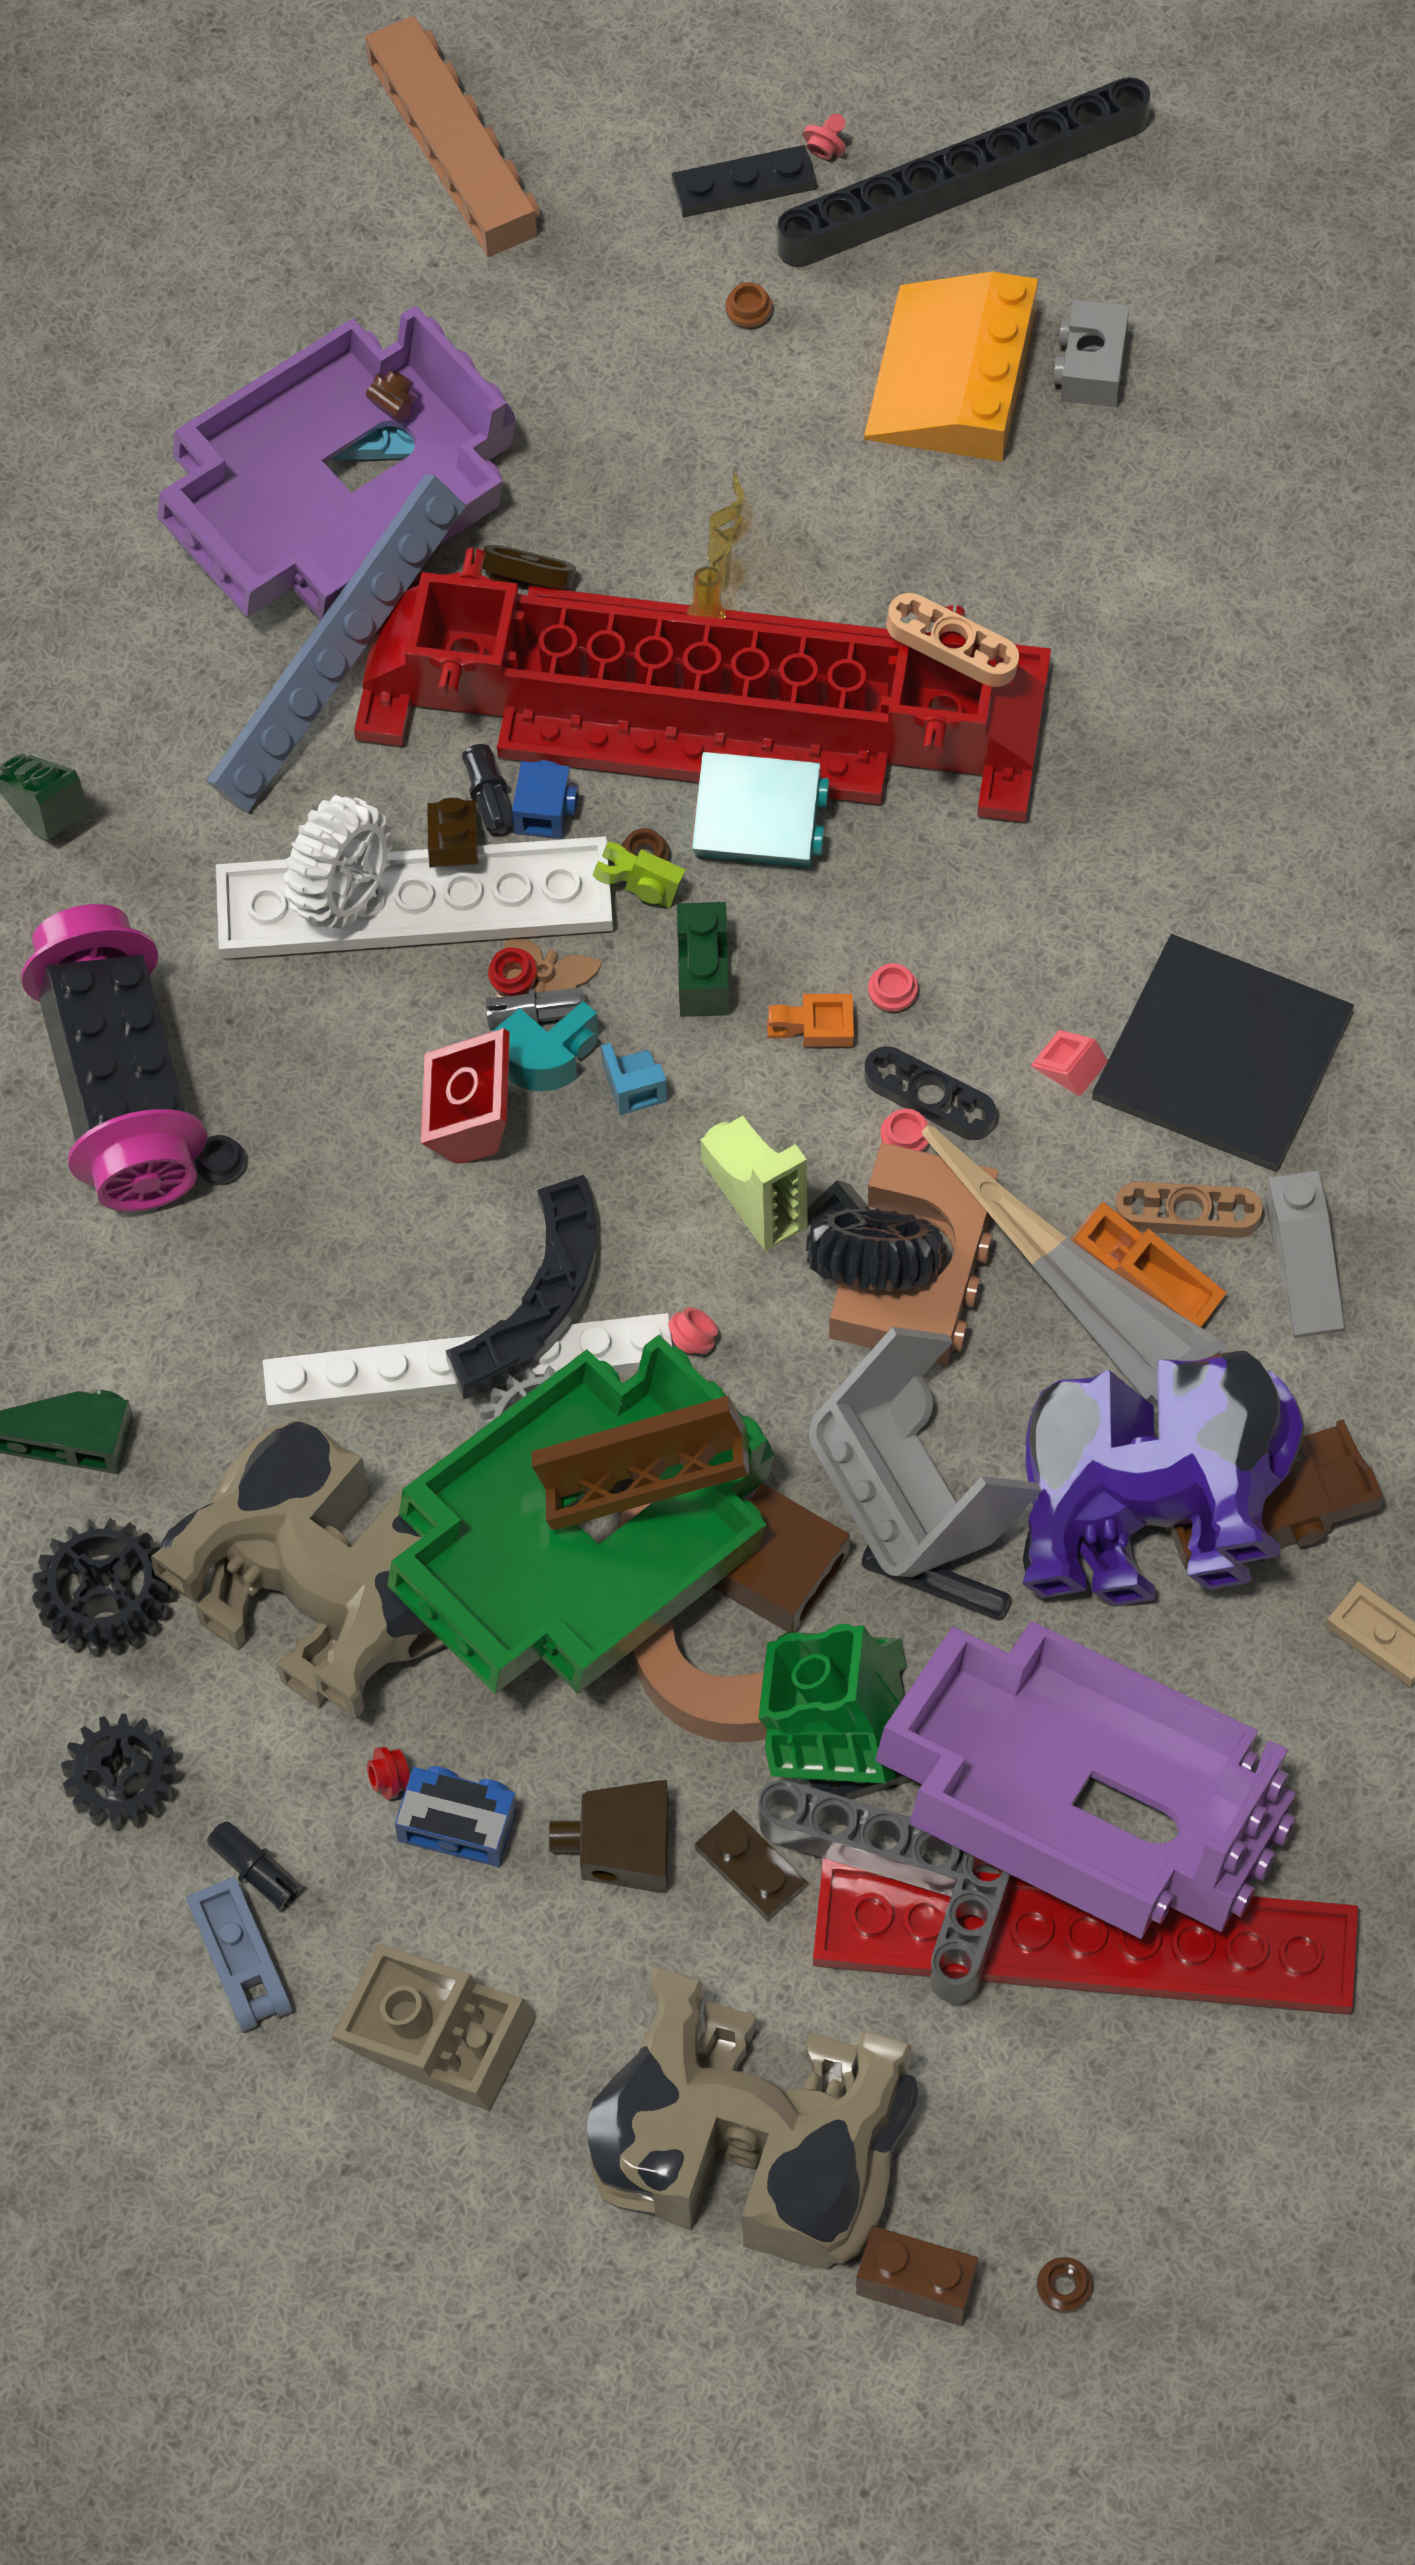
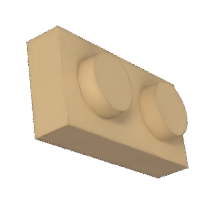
(1376, 1631)

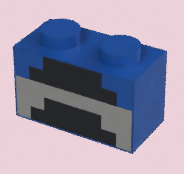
(456, 1815)

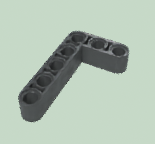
(900, 1863)

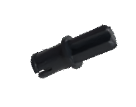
(488, 788)
(254, 1865)

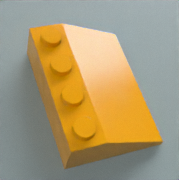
(954, 364)

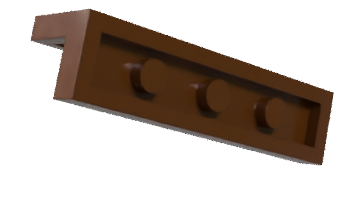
(642, 1453)

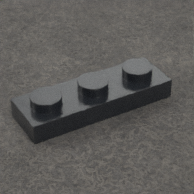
(744, 181)

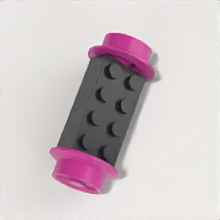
(113, 1058)

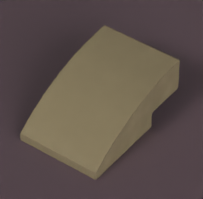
(434, 2025)

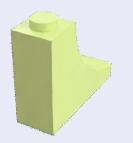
(759, 1183)

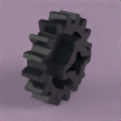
(101, 1756)

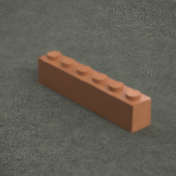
(452, 136)

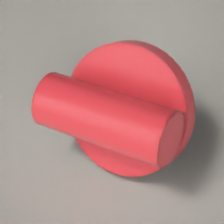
(824, 140)

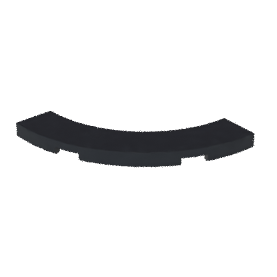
(548, 1302)

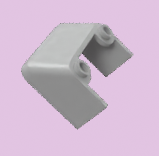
(885, 1474)

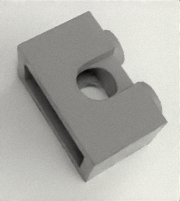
(1093, 353)

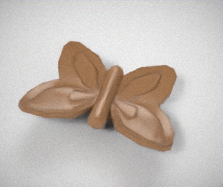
(553, 976)

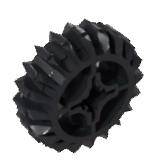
(875, 1249)
(77, 1618)

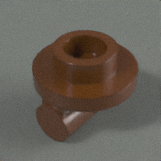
(392, 394)

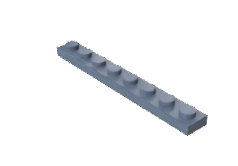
(336, 643)

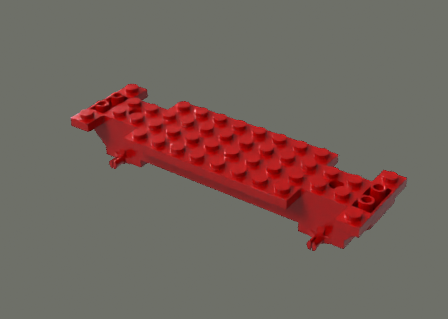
(656, 688)

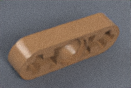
(1201, 1194)

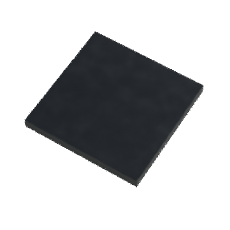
(1223, 1052)

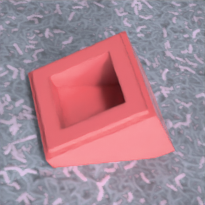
(1071, 1061)

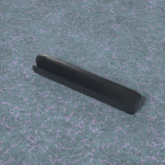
(950, 1587)

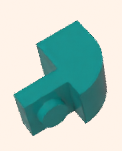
(548, 1059)

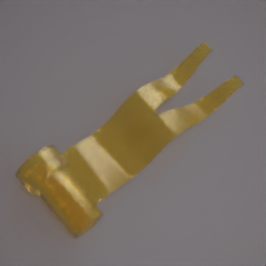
(714, 580)

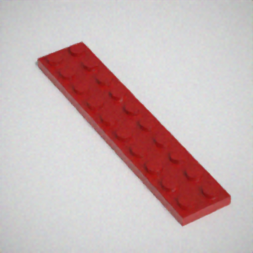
(1268, 1957)

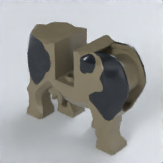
(280, 1530)
(816, 2146)

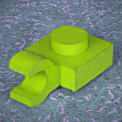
(646, 874)

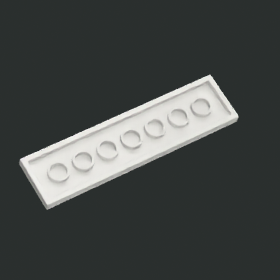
(508, 894)

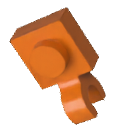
(822, 1020)

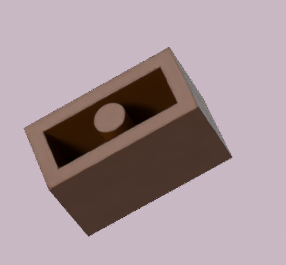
(917, 2276)

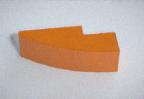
(1148, 1264)

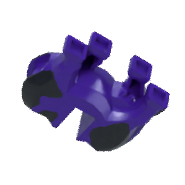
(1103, 1475)

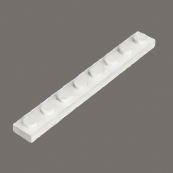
(423, 1367)

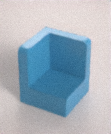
(634, 1080)

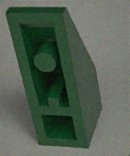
(70, 1430)

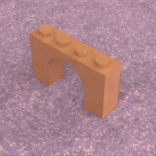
(930, 1191)

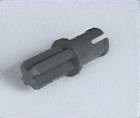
(539, 1006)

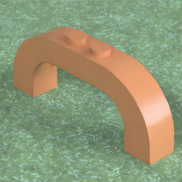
(694, 1700)

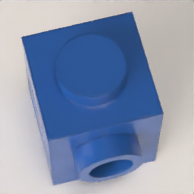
(543, 799)

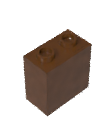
(793, 1563)

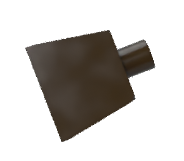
(619, 1836)

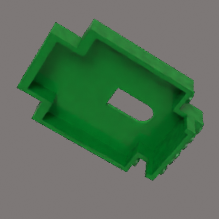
(514, 1590)

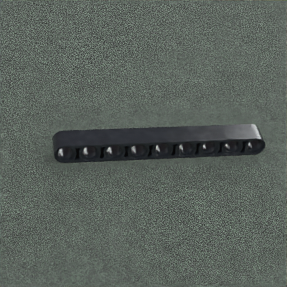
(963, 172)

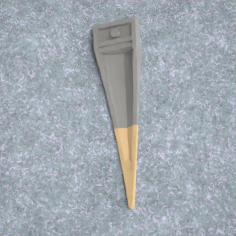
(1115, 1312)

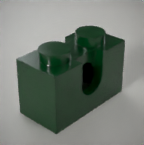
(701, 965)

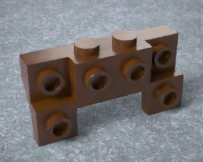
(1321, 1489)

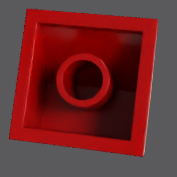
(466, 1097)

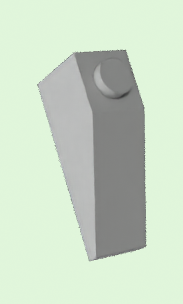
(1304, 1253)

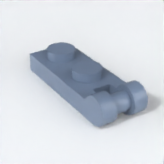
(238, 1952)

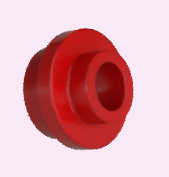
(510, 959)
(388, 1772)

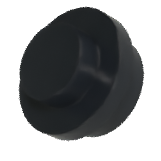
(220, 1160)

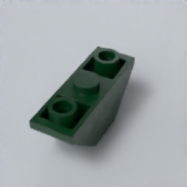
(42, 794)

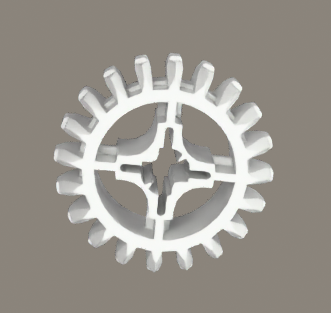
(337, 862)

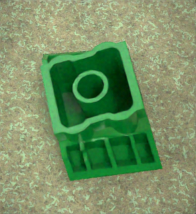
(830, 1703)

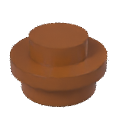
(748, 305)

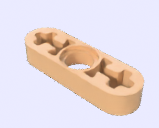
(946, 620)

